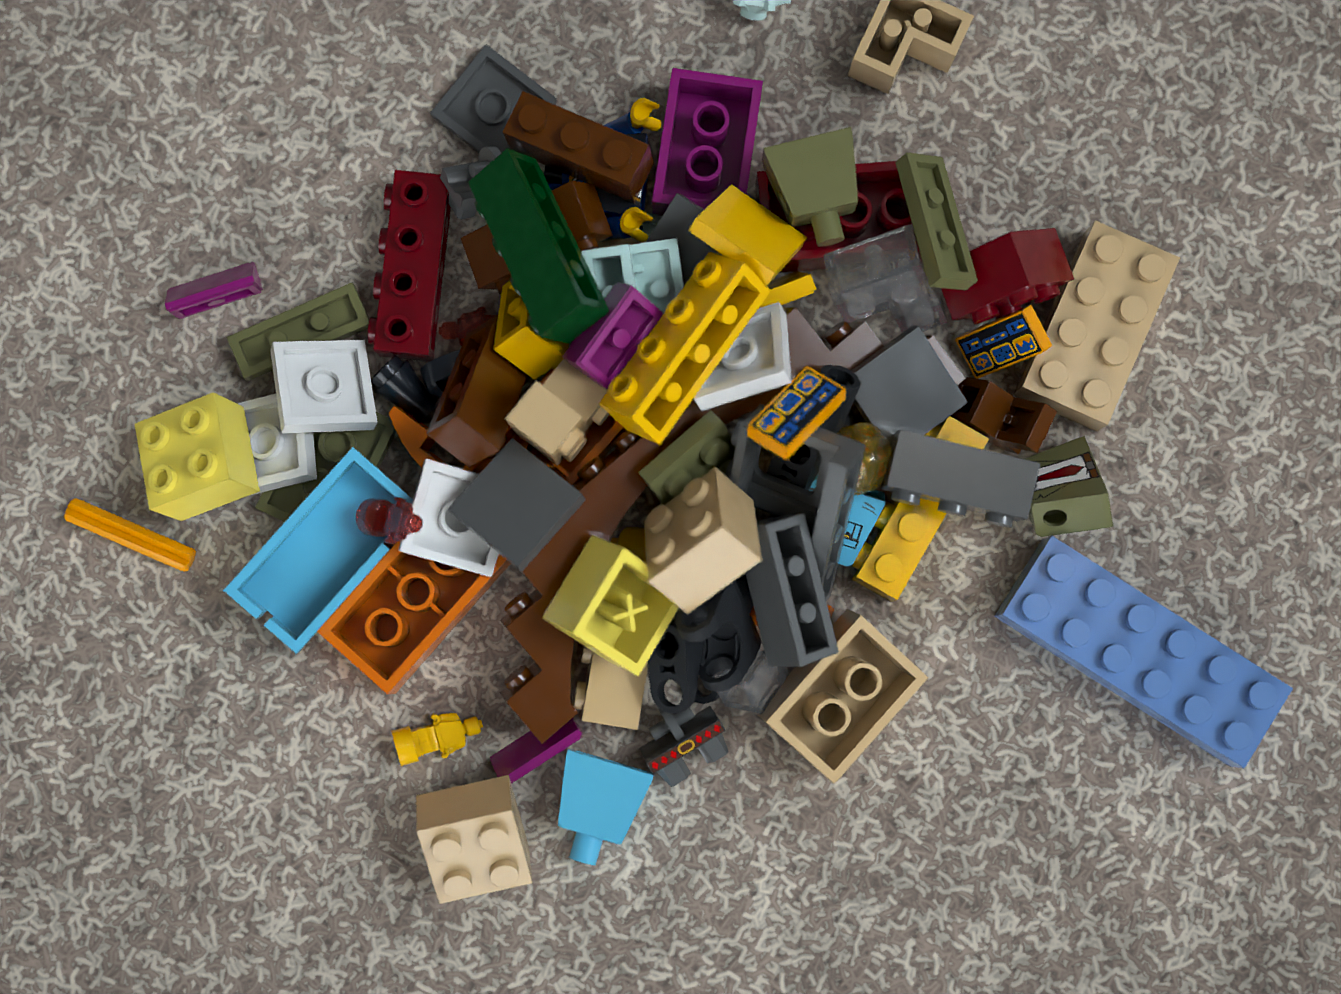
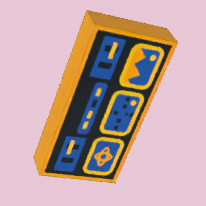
(1003, 342)
(796, 412)

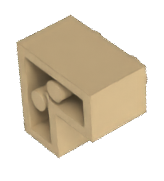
(914, 28)
(559, 413)

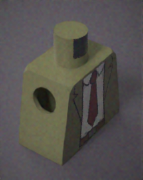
(1069, 491)

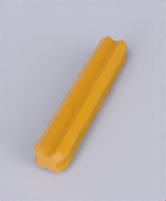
(130, 534)

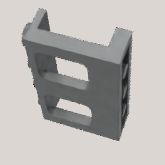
(824, 508)

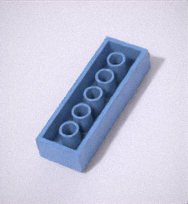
(1143, 652)

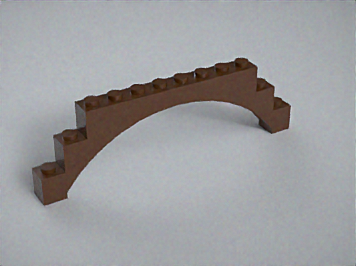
(610, 488)

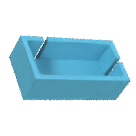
(316, 554)

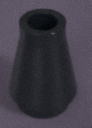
(403, 388)

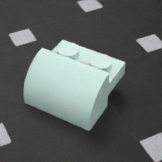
(648, 267)

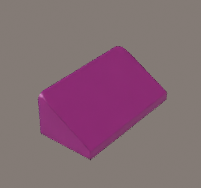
(213, 290)
(613, 340)
(529, 753)

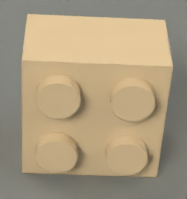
(701, 540)
(473, 839)

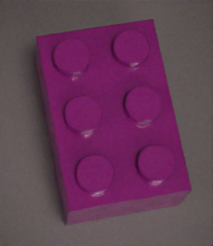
(706, 137)

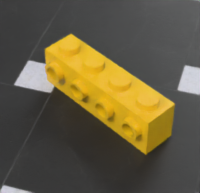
(684, 347)
(907, 529)

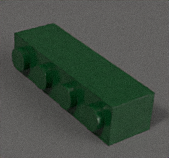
(537, 247)

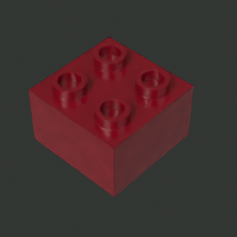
(1011, 273)

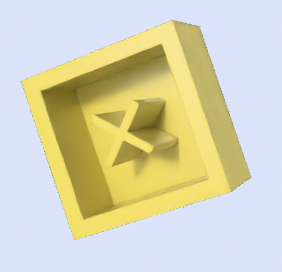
(196, 457)
(611, 606)

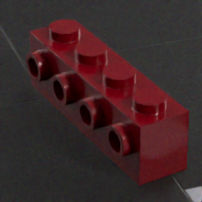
(412, 267)

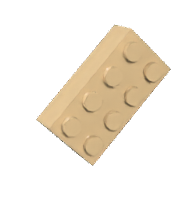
(1098, 325)

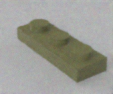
(936, 221)
(321, 319)

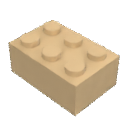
(843, 700)

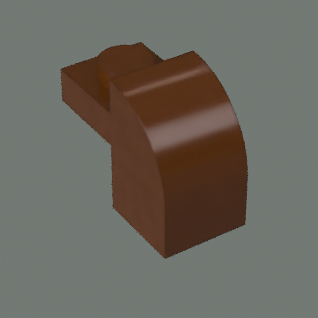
(1005, 420)

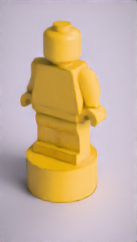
(444, 734)

